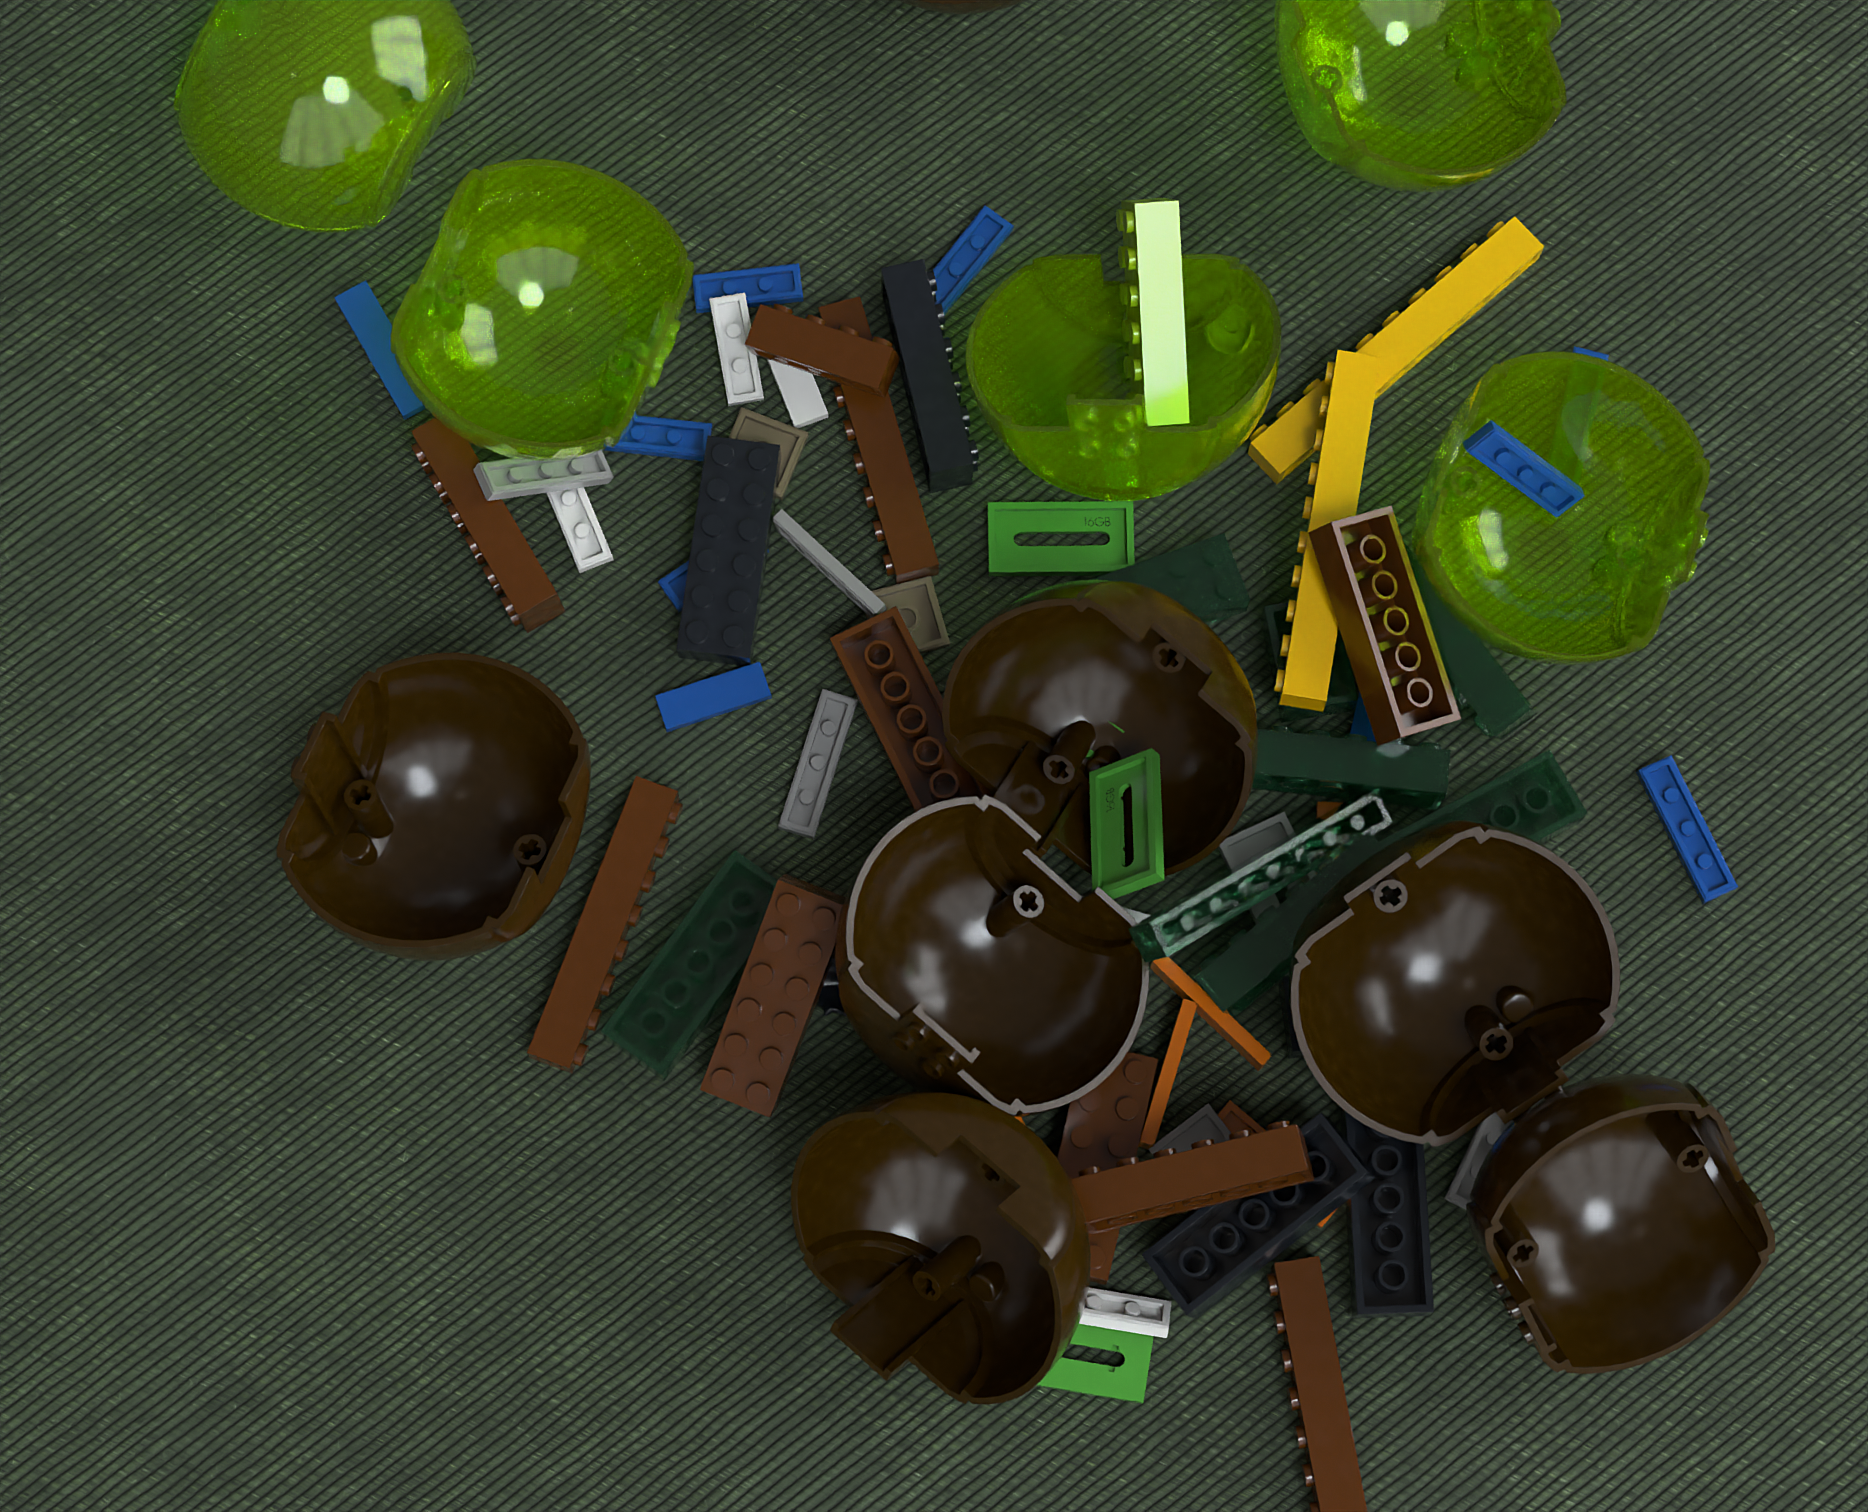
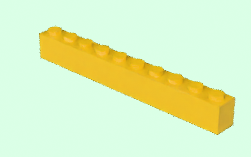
(1405, 338)
(1335, 497)

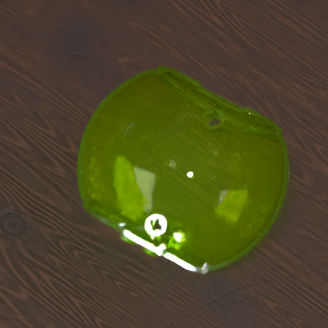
(1420, 86)
(320, 103)
(542, 310)
(1055, 383)
(1603, 568)

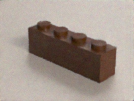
(822, 349)

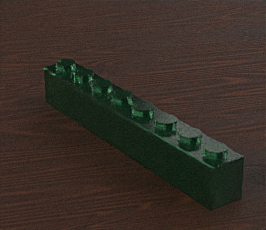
(1257, 877)

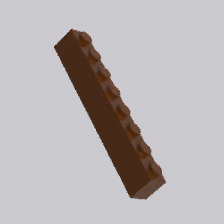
(884, 464)
(604, 925)
(1317, 1386)

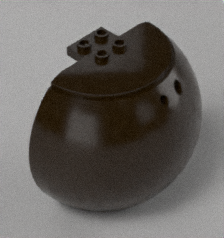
(1082, 653)
(437, 807)
(984, 964)
(1451, 981)
(1617, 1222)
(944, 1241)

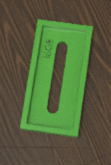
(1017, 518)
(1107, 824)
(1100, 1380)

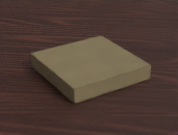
(759, 428)
(919, 610)

